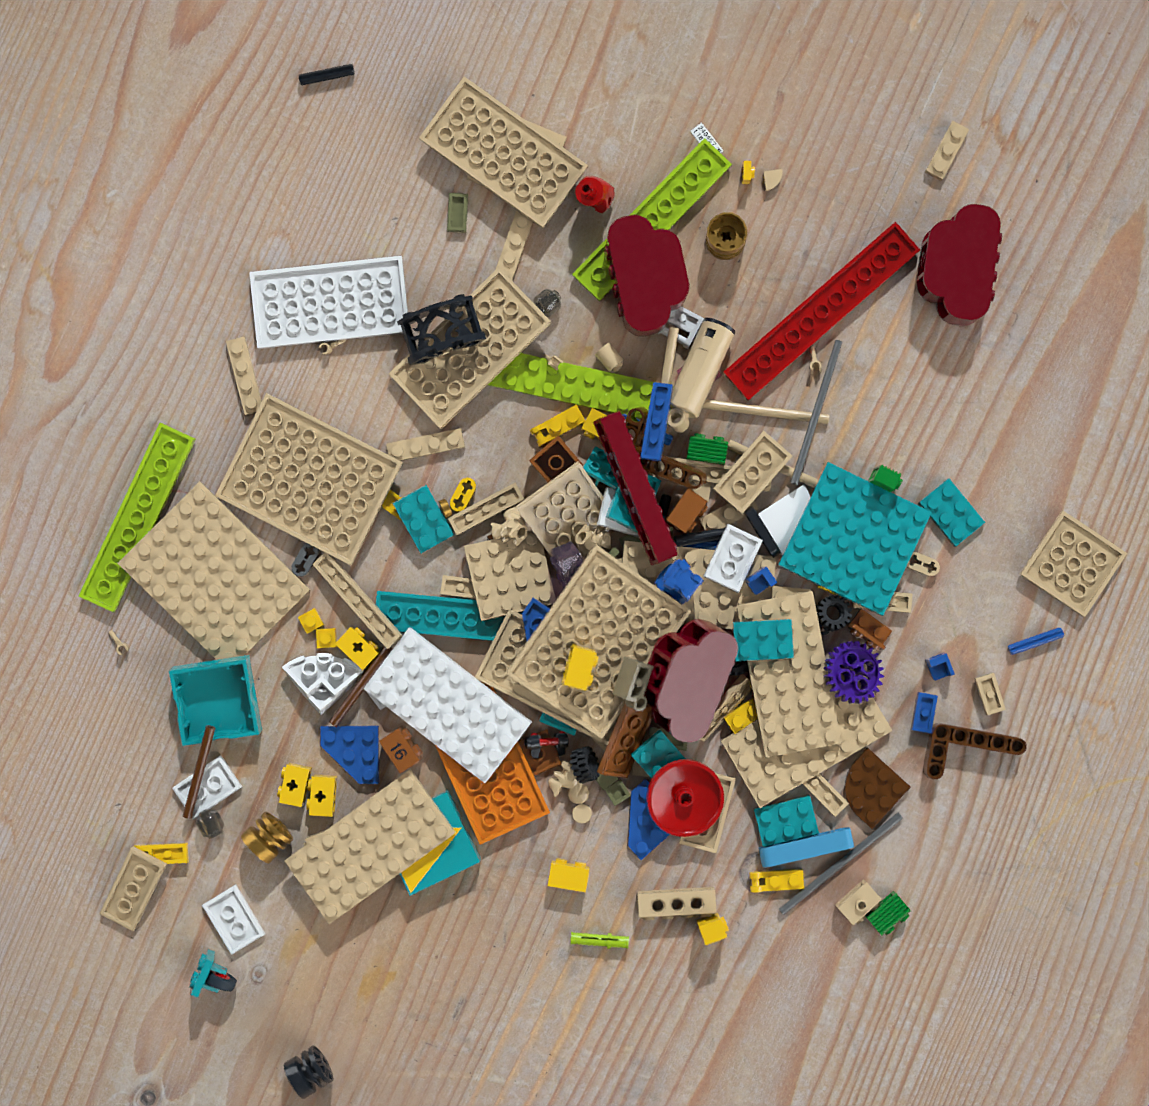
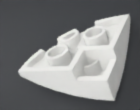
(784, 516)
(322, 678)

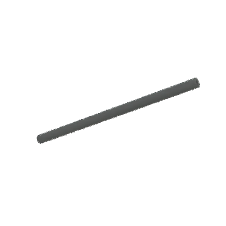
(816, 412)
(841, 863)

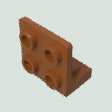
(870, 629)

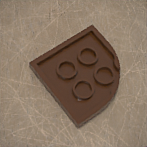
(872, 788)

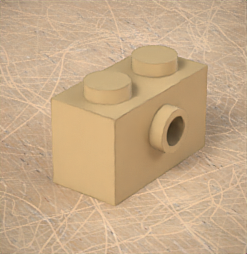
(859, 902)

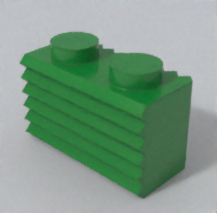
(706, 449)
(885, 478)
(889, 912)

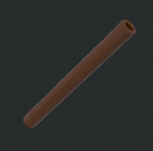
(359, 688)
(199, 771)

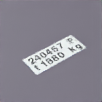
(701, 132)

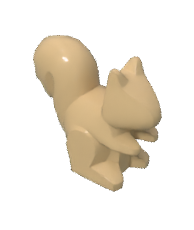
(513, 527)
(587, 540)
(577, 791)

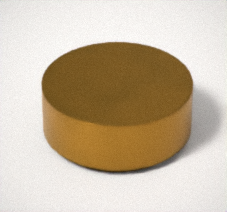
(445, 508)

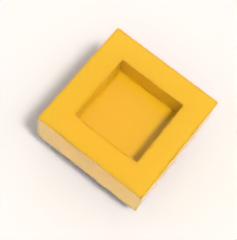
(747, 172)
(311, 620)
(326, 638)

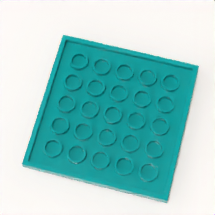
(855, 539)

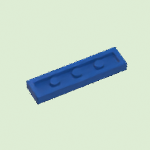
(657, 421)

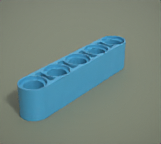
(806, 847)

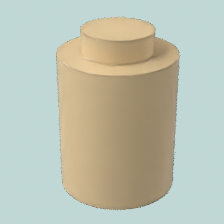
(610, 358)

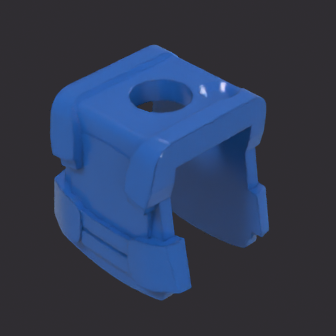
(678, 581)

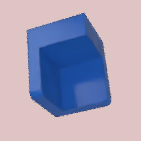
(760, 580)
(940, 666)

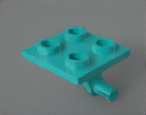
(599, 468)

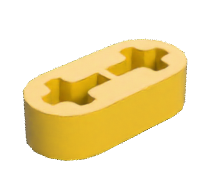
(459, 491)

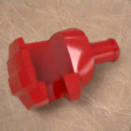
(595, 193)

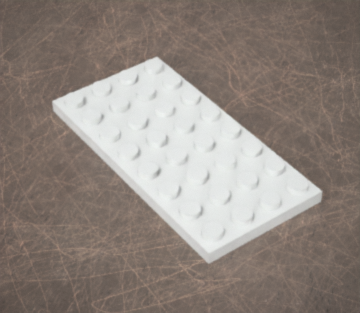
(328, 302)
(447, 705)

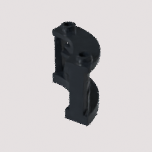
(425, 353)

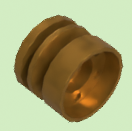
(720, 227)
(267, 837)

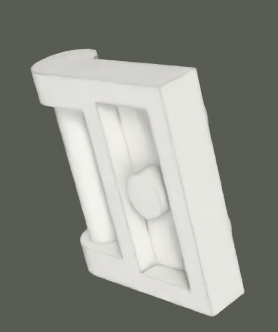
(686, 321)

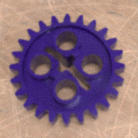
(858, 656)

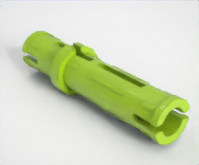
(600, 940)

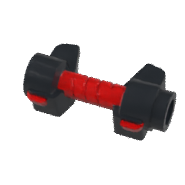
(534, 743)

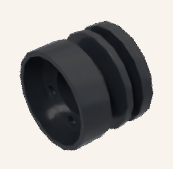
(307, 1072)

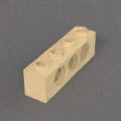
(686, 895)

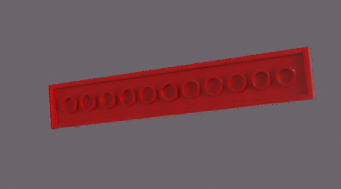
(821, 311)

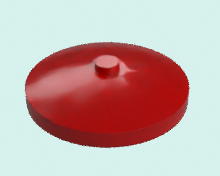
(685, 798)

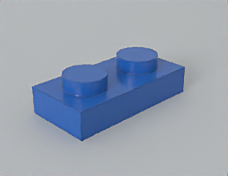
(924, 712)

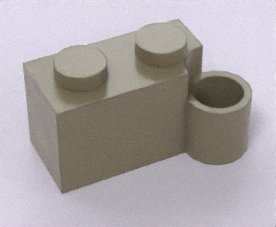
(632, 683)

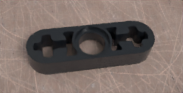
(762, 532)

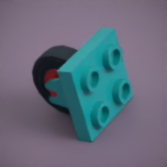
(211, 976)

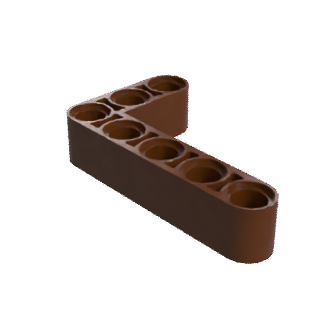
(669, 464)
(967, 740)

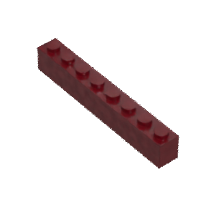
(635, 488)

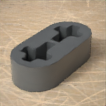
(301, 557)

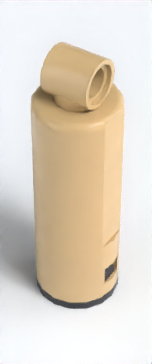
(699, 372)

